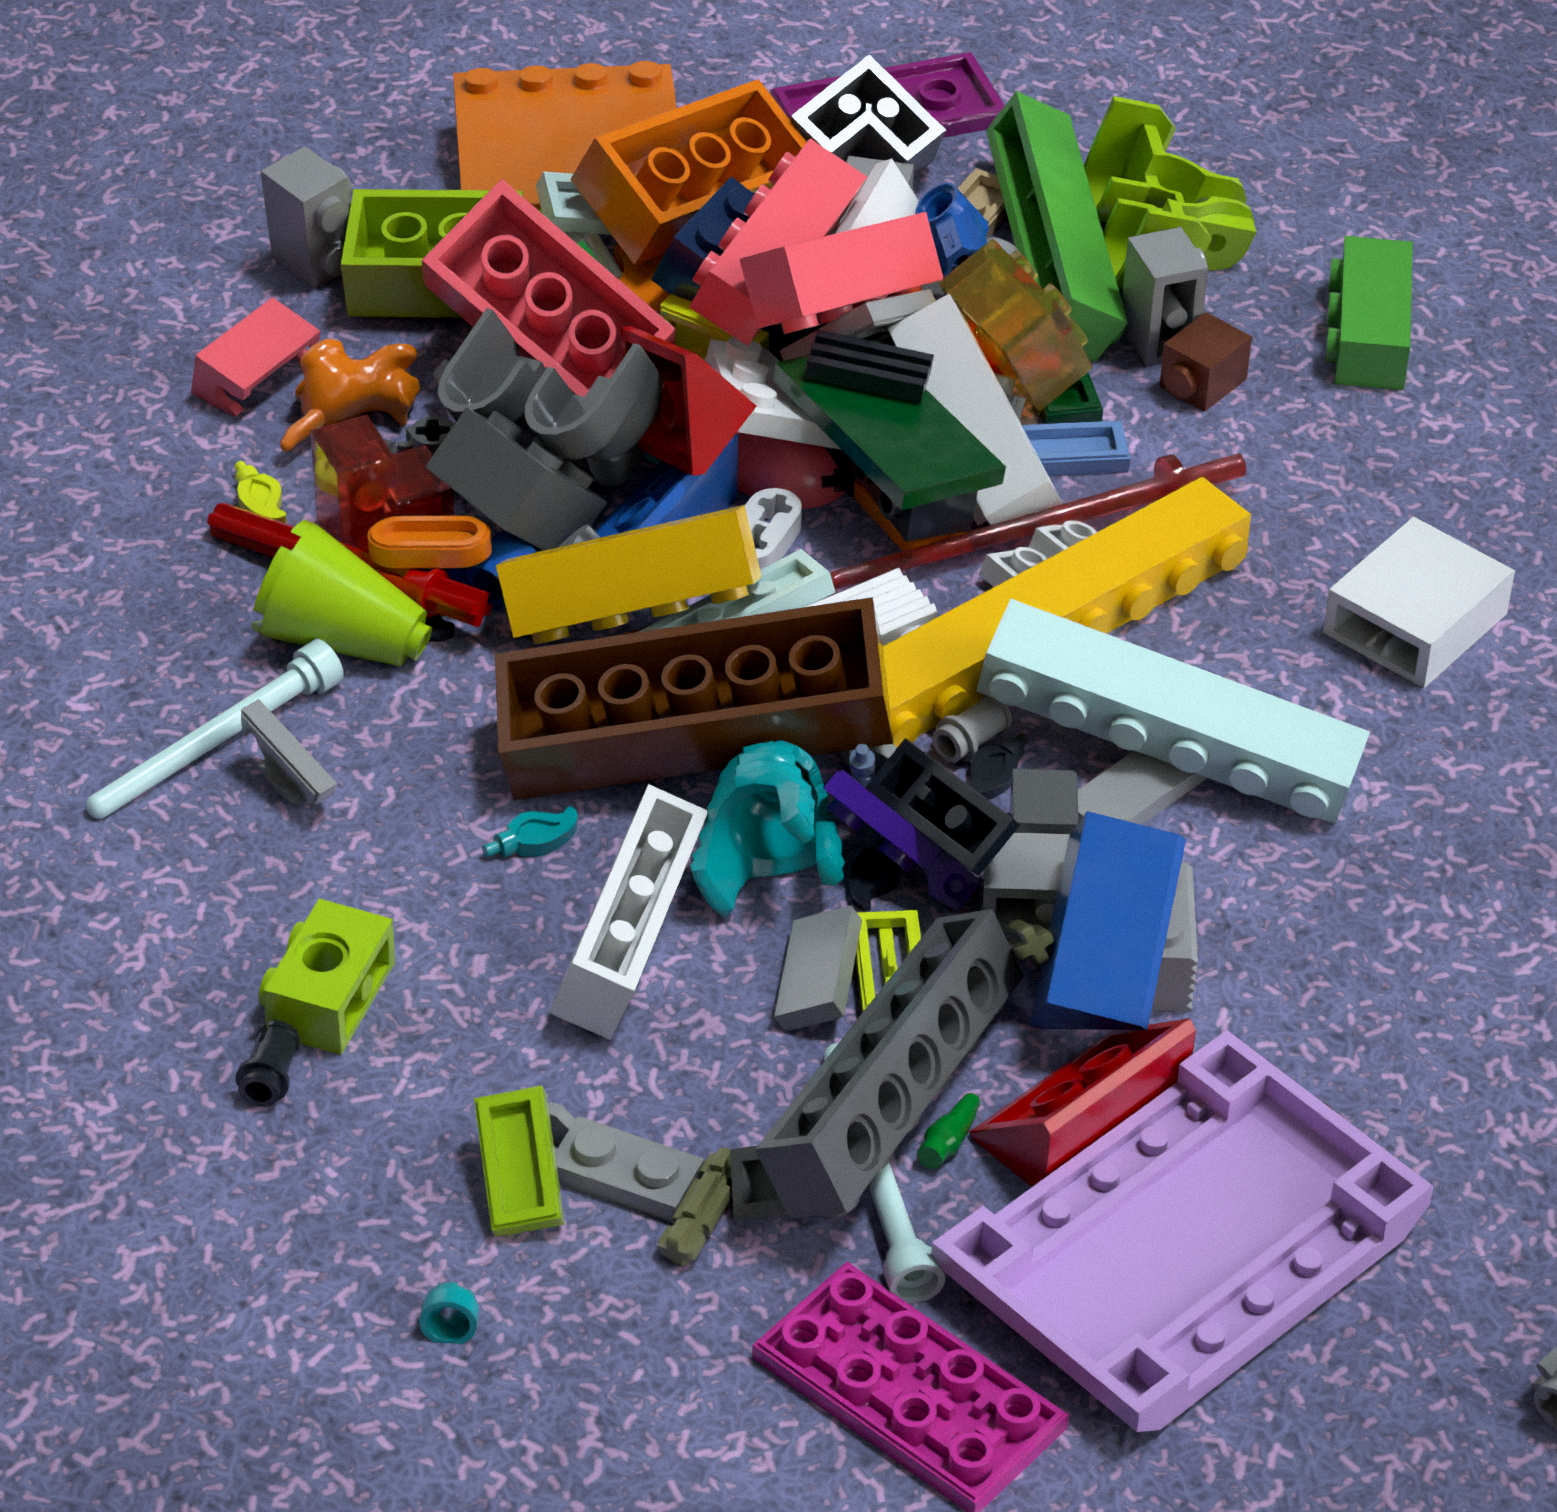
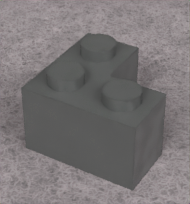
(870, 118)
(513, 484)

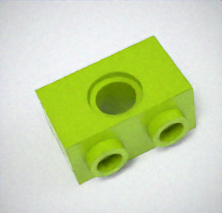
(329, 974)

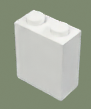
(1418, 601)

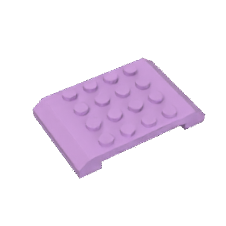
(1188, 1234)

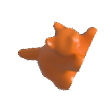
(347, 387)

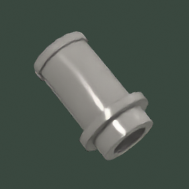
(962, 735)

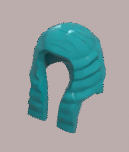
(764, 823)

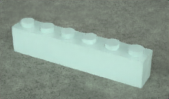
(1172, 711)

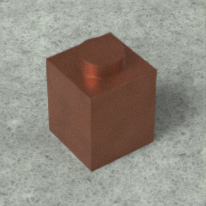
(1205, 361)

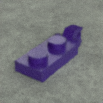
(903, 843)

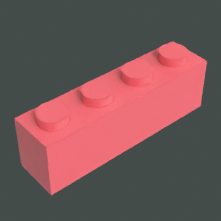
(804, 204)
(840, 271)

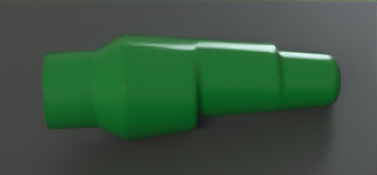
(948, 1132)

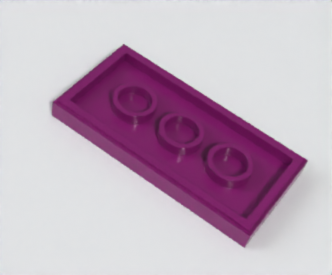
(947, 87)

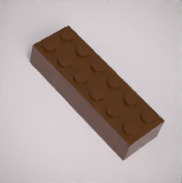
(690, 697)

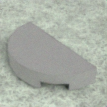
(286, 762)

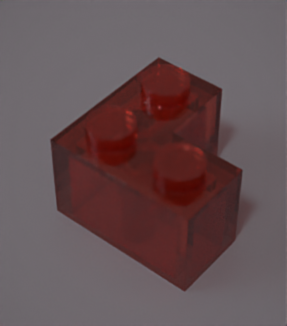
(364, 482)

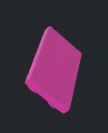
(910, 1388)

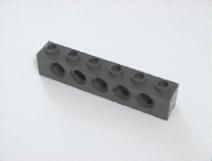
(889, 1066)

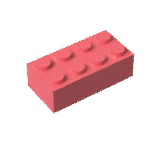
(540, 286)

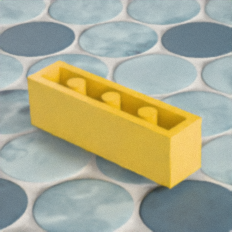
(628, 573)

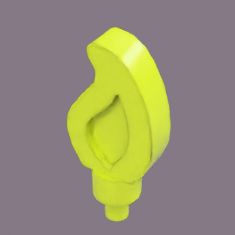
(259, 492)

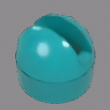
(462, 1316)

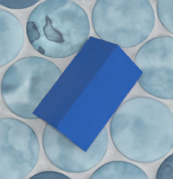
(673, 494)
(1108, 926)

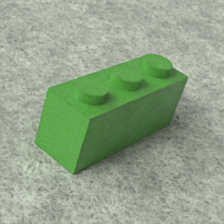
(1370, 312)

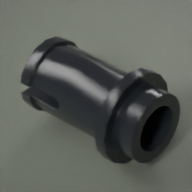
(264, 1075)

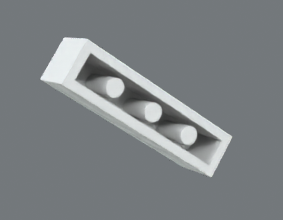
(972, 393)
(628, 912)

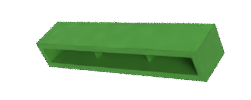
(1056, 215)

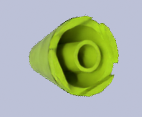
(337, 598)

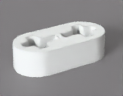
(782, 530)

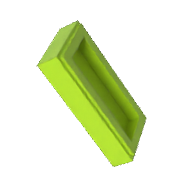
(519, 1161)

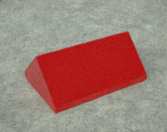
(697, 406)
(1085, 1098)

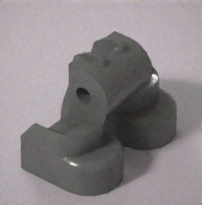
(590, 431)

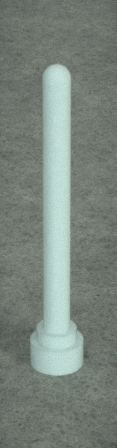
(312, 669)
(908, 1263)

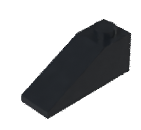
(942, 807)

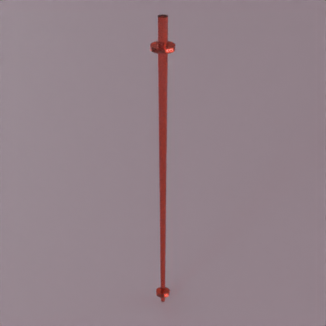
(1168, 477)

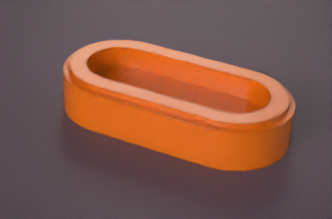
(429, 542)

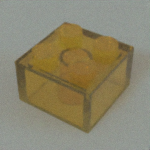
(1019, 322)

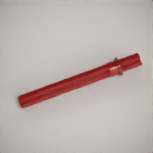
(430, 589)

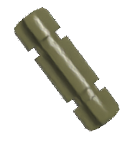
(1029, 941)
(699, 1210)

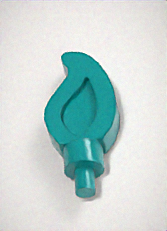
(534, 834)

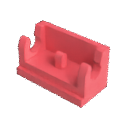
(250, 354)

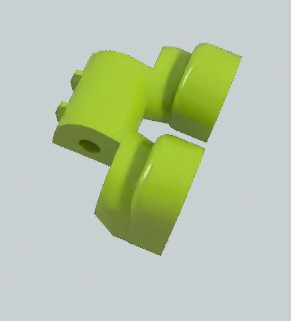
(1150, 191)

